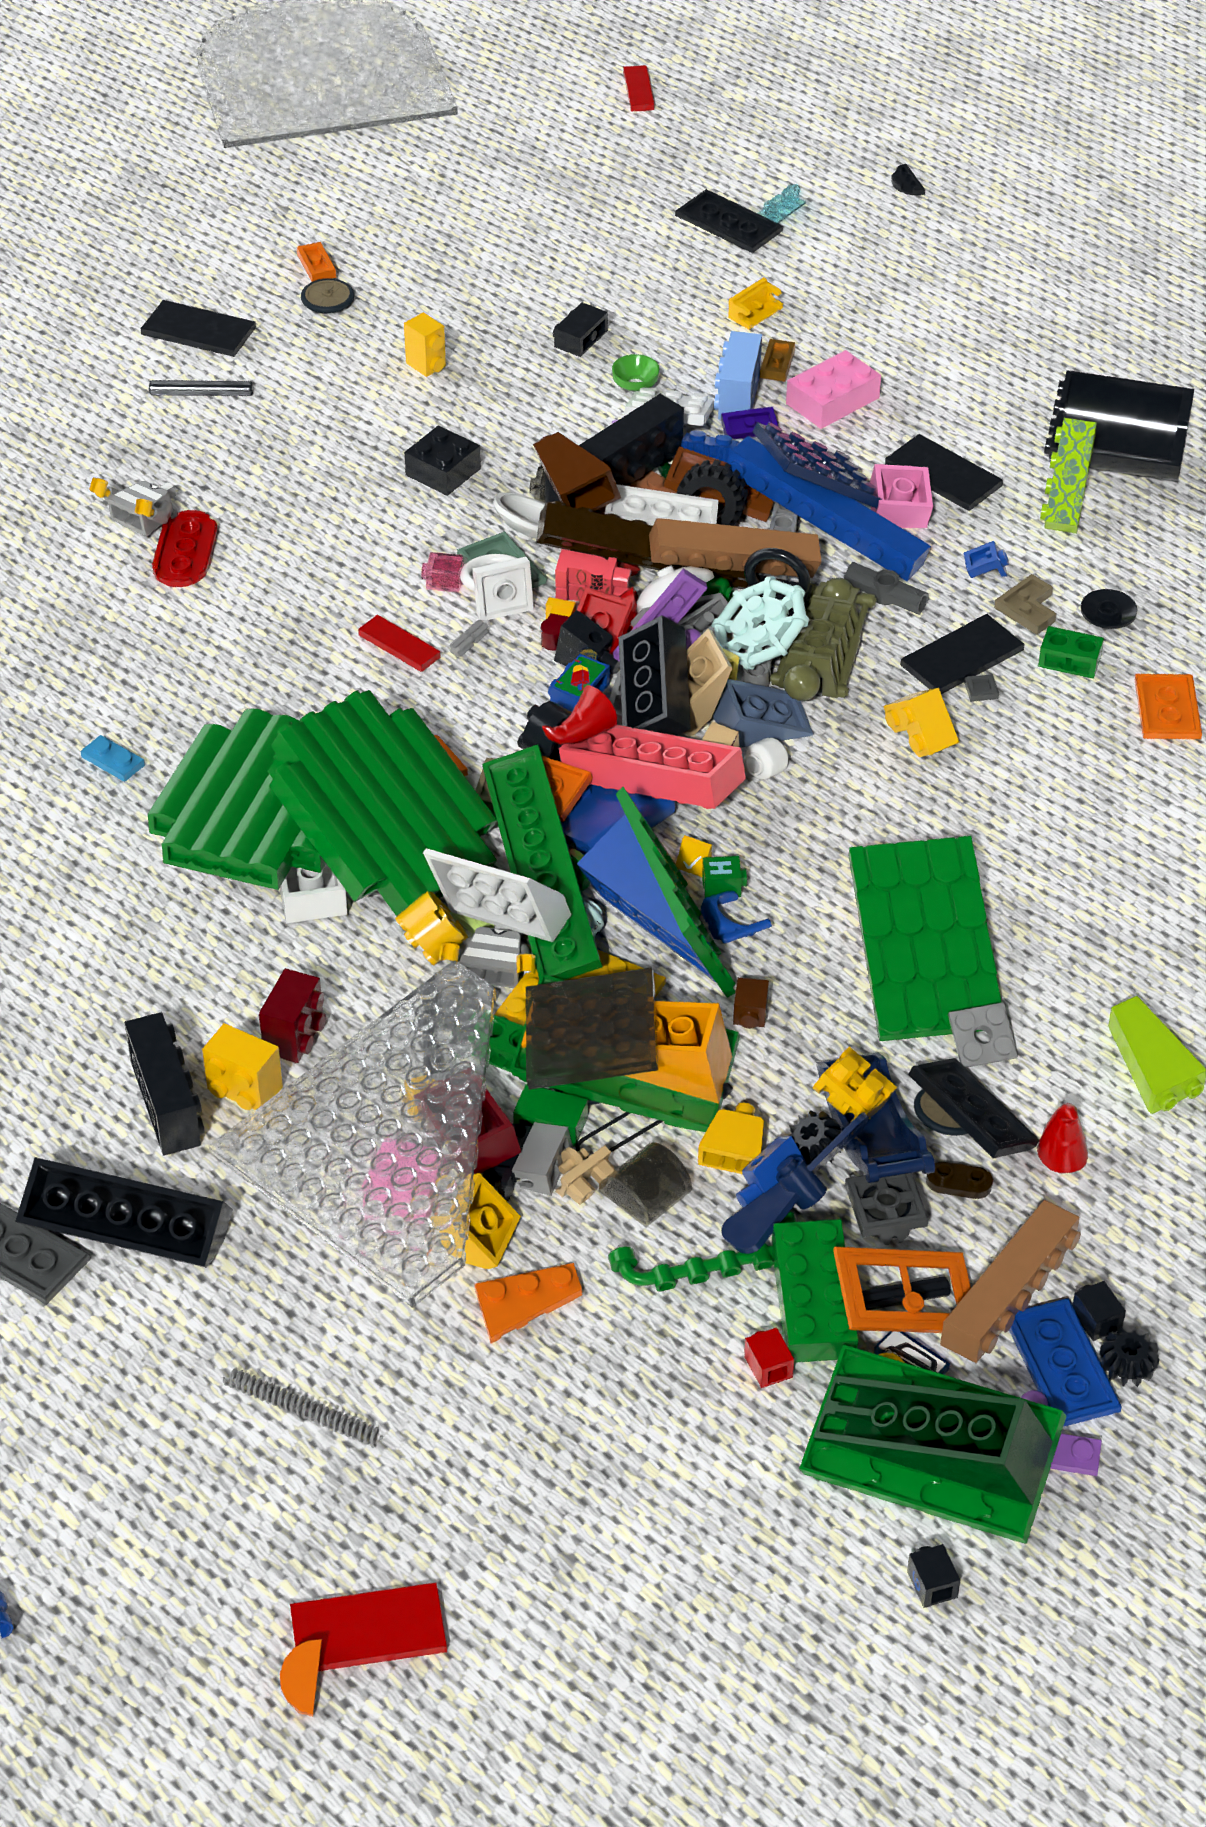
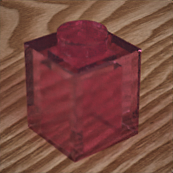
(443, 572)

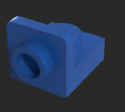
(986, 558)

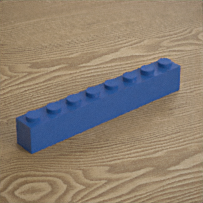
(830, 511)

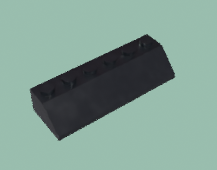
(123, 1212)

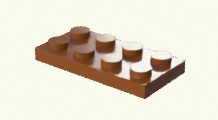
(757, 505)

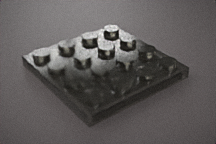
(591, 1028)

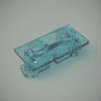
(783, 205)

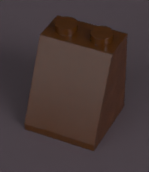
(575, 473)

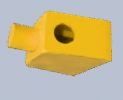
(732, 1139)

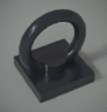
(786, 557)

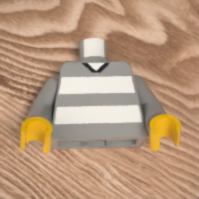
(139, 506)
(493, 955)

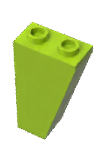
(1155, 1057)

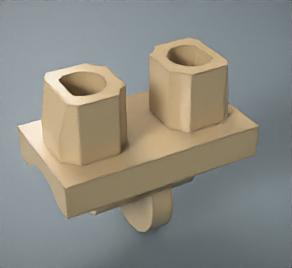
(574, 1181)

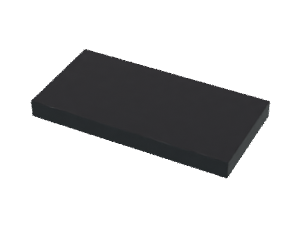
(729, 221)
(198, 328)
(948, 472)
(962, 654)
(974, 1107)

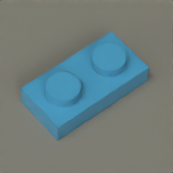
(112, 758)

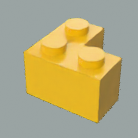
(924, 719)

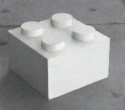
(312, 895)

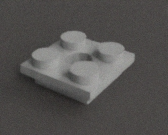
(995, 1023)

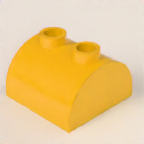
(490, 1225)

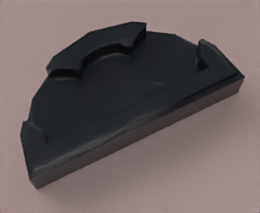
(906, 182)

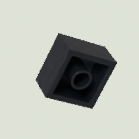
(442, 460)

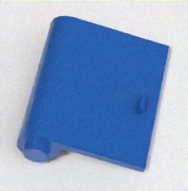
(600, 810)

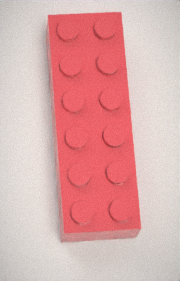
(659, 765)

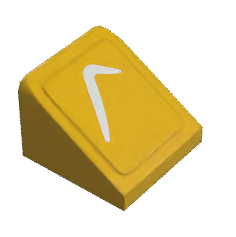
(691, 855)

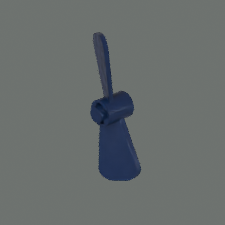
(797, 1185)

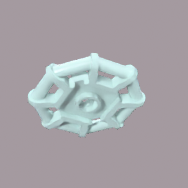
(778, 629)

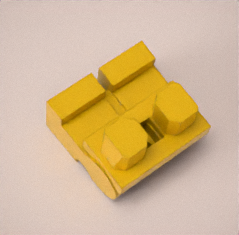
(849, 1087)

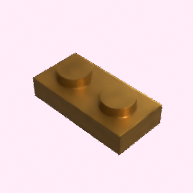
(777, 360)

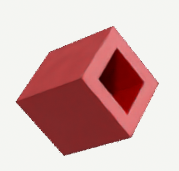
(768, 1357)

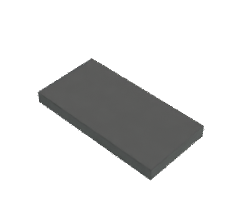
(36, 1258)

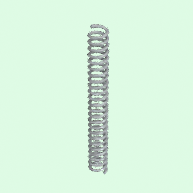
(257, 1384)

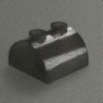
(648, 1183)

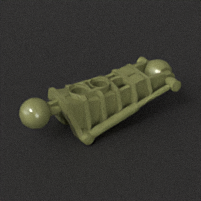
(827, 644)

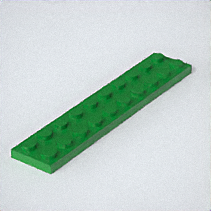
(539, 851)

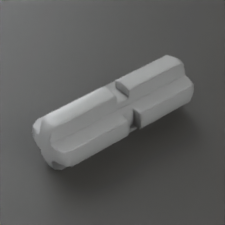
(466, 639)

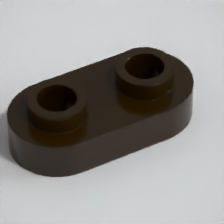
(960, 1180)

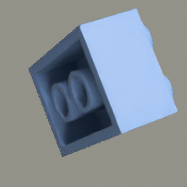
(738, 373)

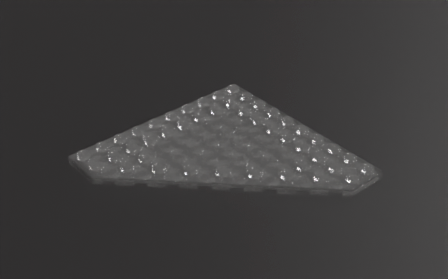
(383, 1136)

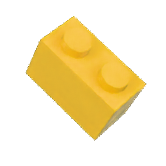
(424, 344)

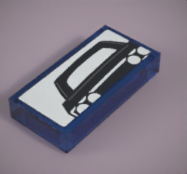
(911, 1352)

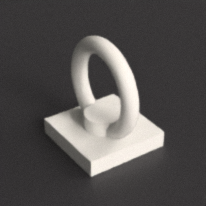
(500, 585)

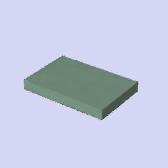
(500, 544)

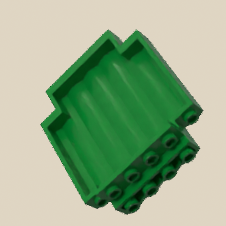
(376, 796)
(223, 812)

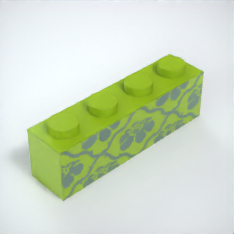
(1070, 475)

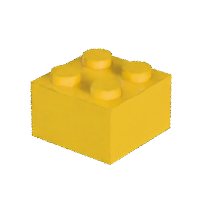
(242, 1067)

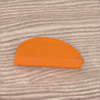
(300, 1676)

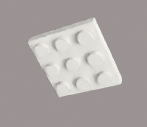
(695, 408)

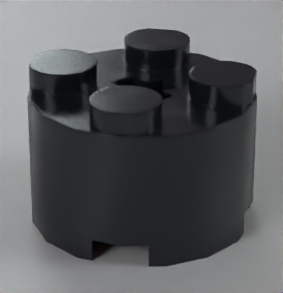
(547, 714)

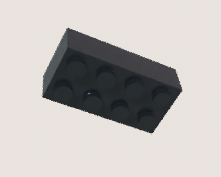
(655, 678)
(164, 1083)

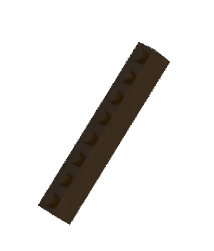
(607, 537)

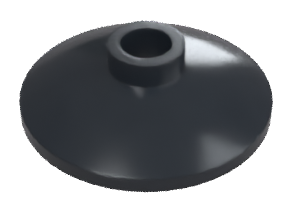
(1108, 608)

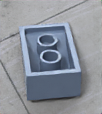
(760, 713)

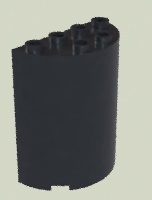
(1137, 426)

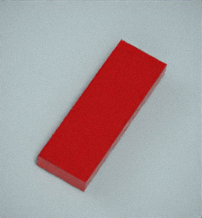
(638, 88)
(399, 643)

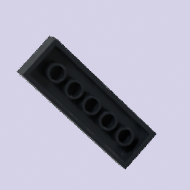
(636, 441)

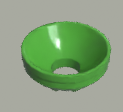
(635, 367)

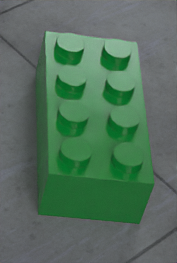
(810, 1289)

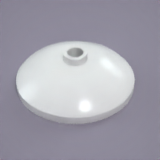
(519, 513)
(666, 576)

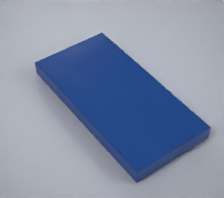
(1063, 1362)

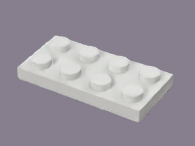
(653, 504)

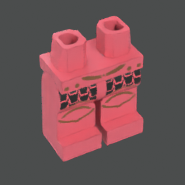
(584, 570)

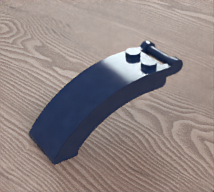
(889, 1140)

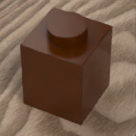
(750, 1002)

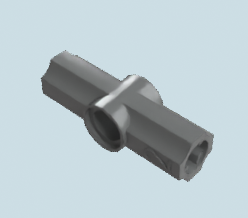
(887, 587)

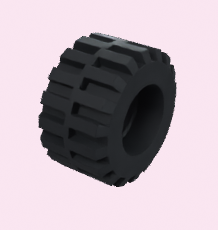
(724, 481)

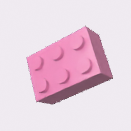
(833, 389)

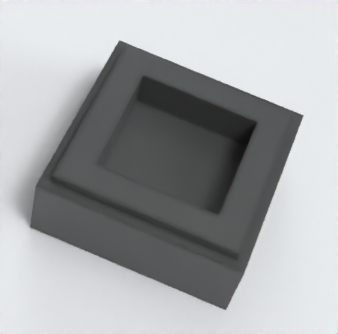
(981, 688)

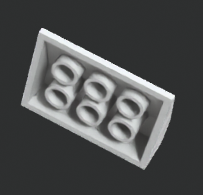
(499, 896)

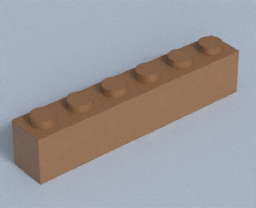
(729, 546)
(1010, 1282)

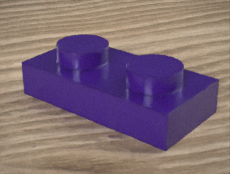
(741, 423)

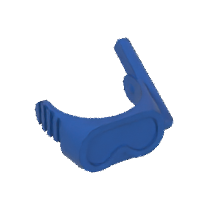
(723, 928)

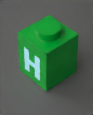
(722, 875)

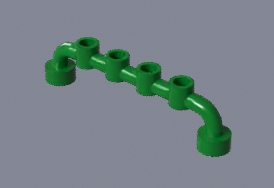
(696, 1269)

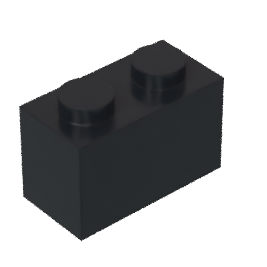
(580, 329)

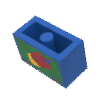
(576, 676)

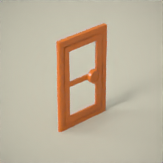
(896, 1321)

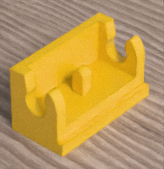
(754, 304)

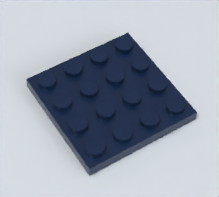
(816, 464)

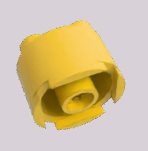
(430, 925)

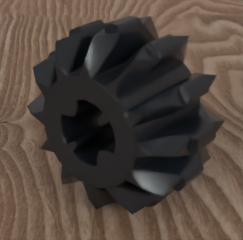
(814, 1134)
(1129, 1356)

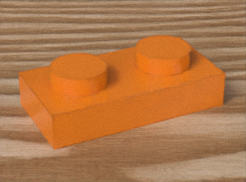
(316, 261)

